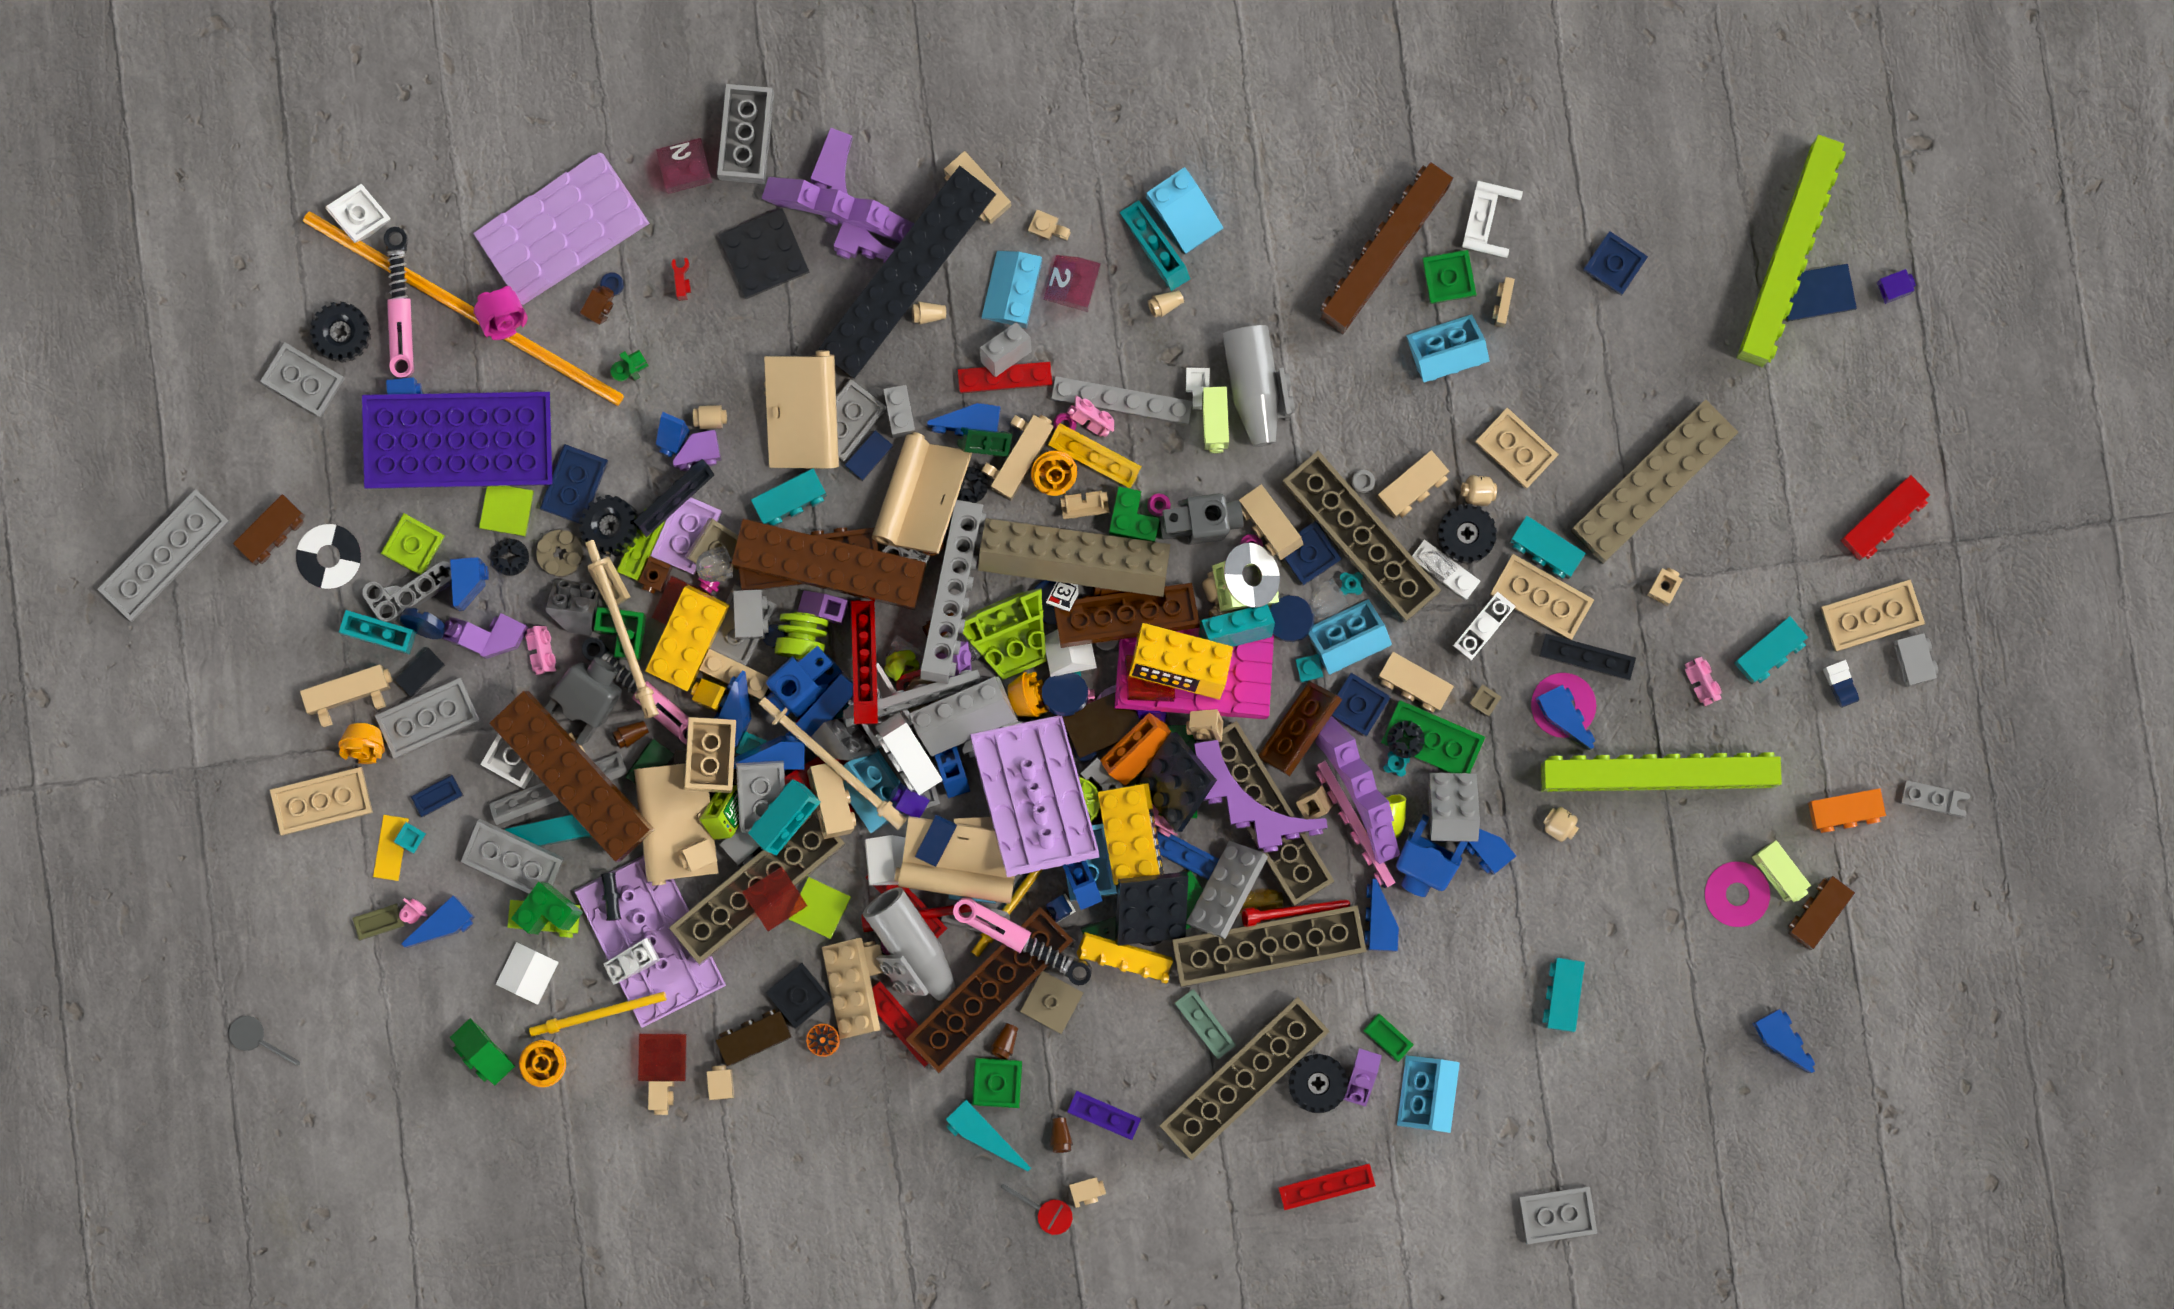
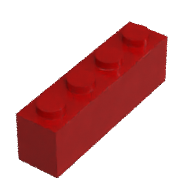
(1886, 517)

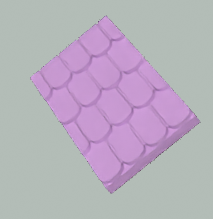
(561, 228)
(1034, 796)
(649, 913)

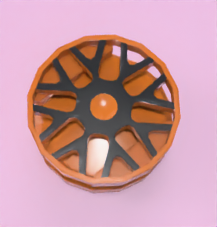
(823, 1040)

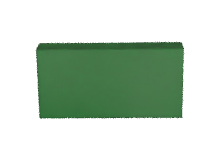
(1388, 1037)

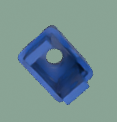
(805, 678)

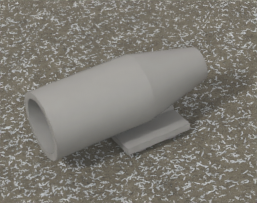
(1256, 387)
(916, 956)

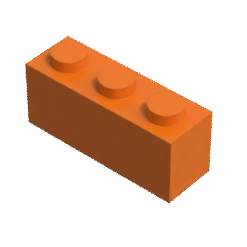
(1136, 749)
(1847, 810)

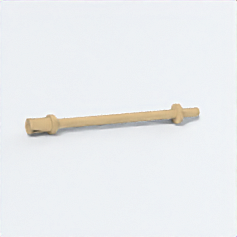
(644, 693)
(883, 807)

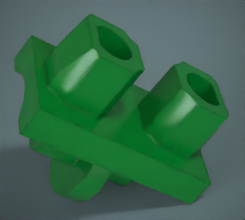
(629, 366)

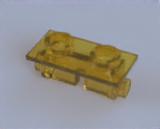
(1268, 900)

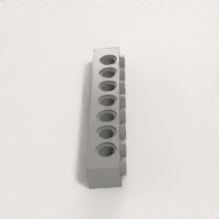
(941, 669)

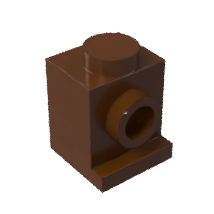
(598, 304)
(663, 570)

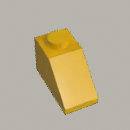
(708, 694)

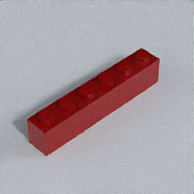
(864, 662)

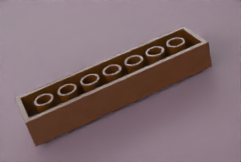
(1387, 247)
(828, 564)
(572, 776)
(984, 995)

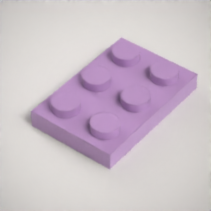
(681, 532)

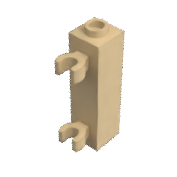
(1022, 457)
(345, 690)

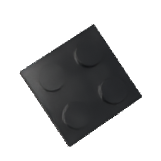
(798, 995)

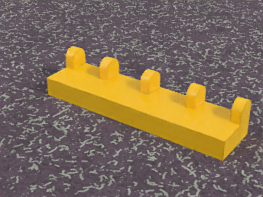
(1095, 455)
(1125, 957)

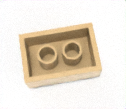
(710, 755)

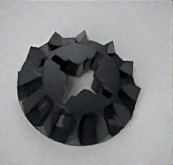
(980, 487)
(518, 564)
(1396, 733)

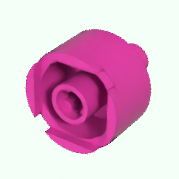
(500, 313)

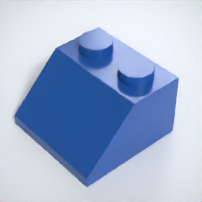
(468, 580)

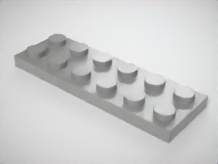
(163, 555)

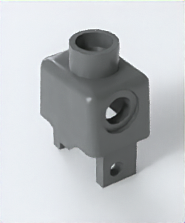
(1192, 523)
(586, 695)

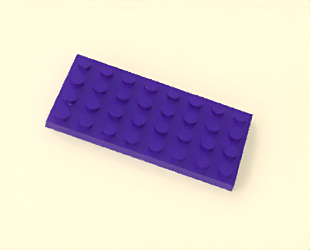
(457, 440)

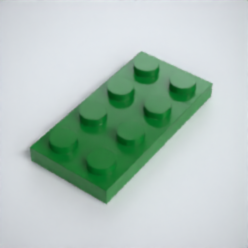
(1445, 743)

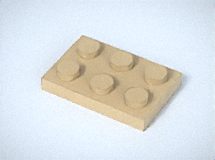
(1516, 448)

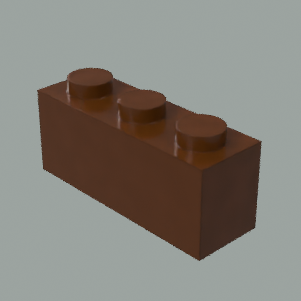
(270, 530)
(1820, 912)

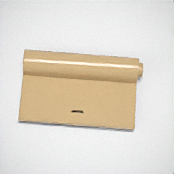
(806, 397)
(921, 495)
(675, 821)
(966, 868)

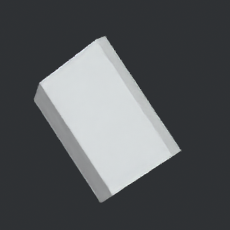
(358, 214)
(1067, 659)
(883, 857)
(527, 973)

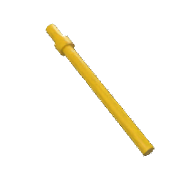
(1016, 897)
(554, 1025)

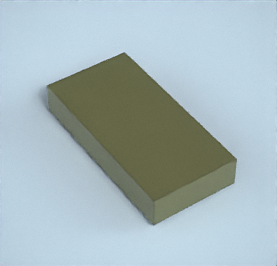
(378, 922)

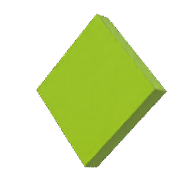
(506, 510)
(413, 544)
(824, 908)

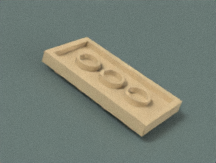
(1542, 597)
(1872, 615)
(321, 801)
(851, 988)

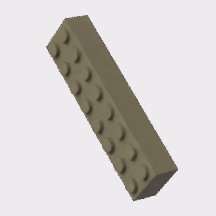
(1654, 481)
(1361, 536)
(1074, 557)
(1296, 861)
(726, 909)
(1269, 946)
(1244, 1078)

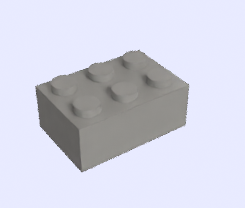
(1453, 807)

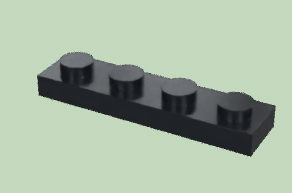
(673, 498)
(1587, 657)

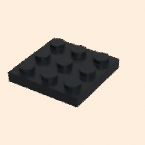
(764, 253)
(1177, 781)
(1151, 908)

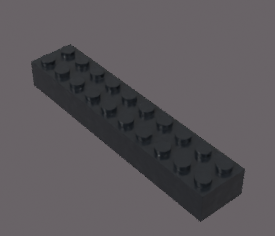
(907, 271)

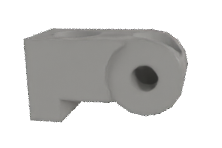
(1100, 776)

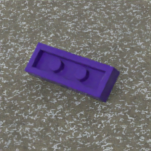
(1104, 1115)

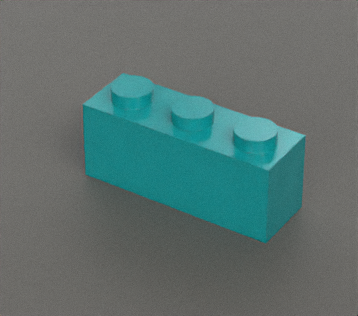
(789, 498)
(1547, 548)
(1239, 626)
(377, 632)
(1771, 651)
(784, 817)
(1563, 994)

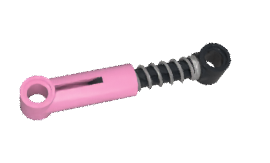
(399, 307)
(627, 680)
(1019, 938)

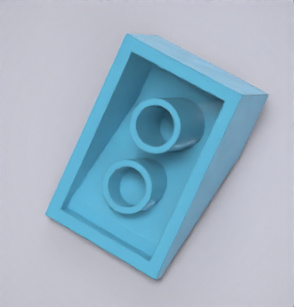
(1184, 210)

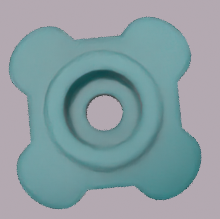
(1356, 579)
(1391, 767)

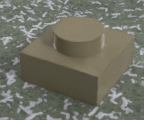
(1485, 700)

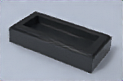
(420, 672)

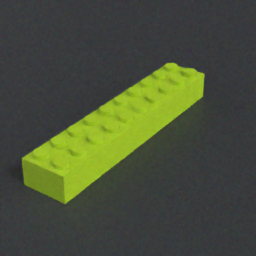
(1790, 251)
(1661, 773)

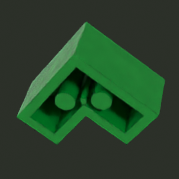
(1127, 522)
(634, 625)
(546, 905)
(481, 1053)

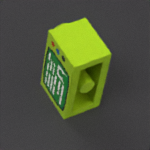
(722, 815)

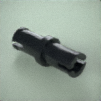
(611, 896)

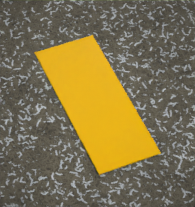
(389, 853)

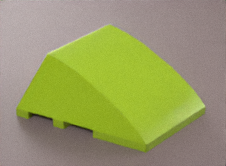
(1009, 633)

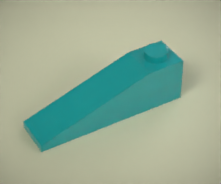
(1155, 245)
(551, 831)
(975, 1128)

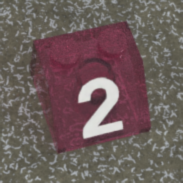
(684, 166)
(1072, 282)

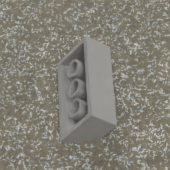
(961, 714)

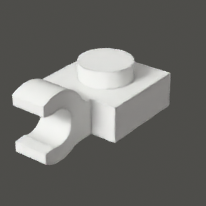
(1195, 382)

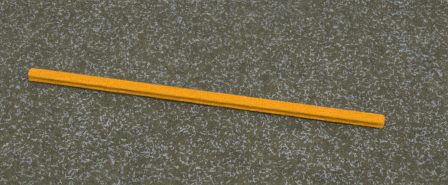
(464, 309)

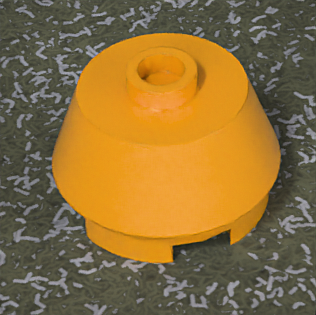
(1054, 473)
(1026, 695)
(362, 742)
(542, 1063)

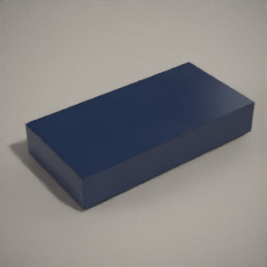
(869, 455)
(437, 796)
(936, 840)

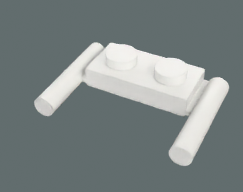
(1482, 216)

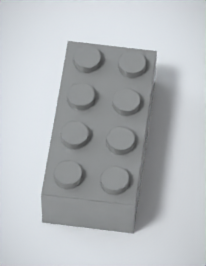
(745, 134)

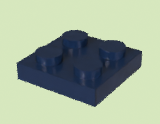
(1615, 263)
(1314, 556)
(1360, 704)

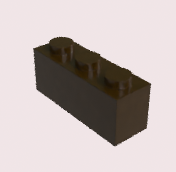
(753, 1037)

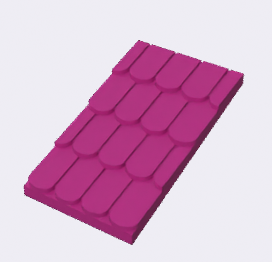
(1245, 691)

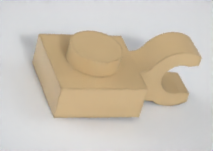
(1046, 226)

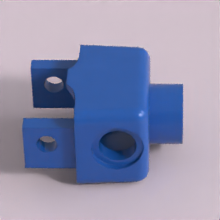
(1427, 862)

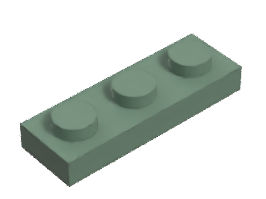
(1205, 1024)

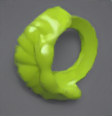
(896, 663)

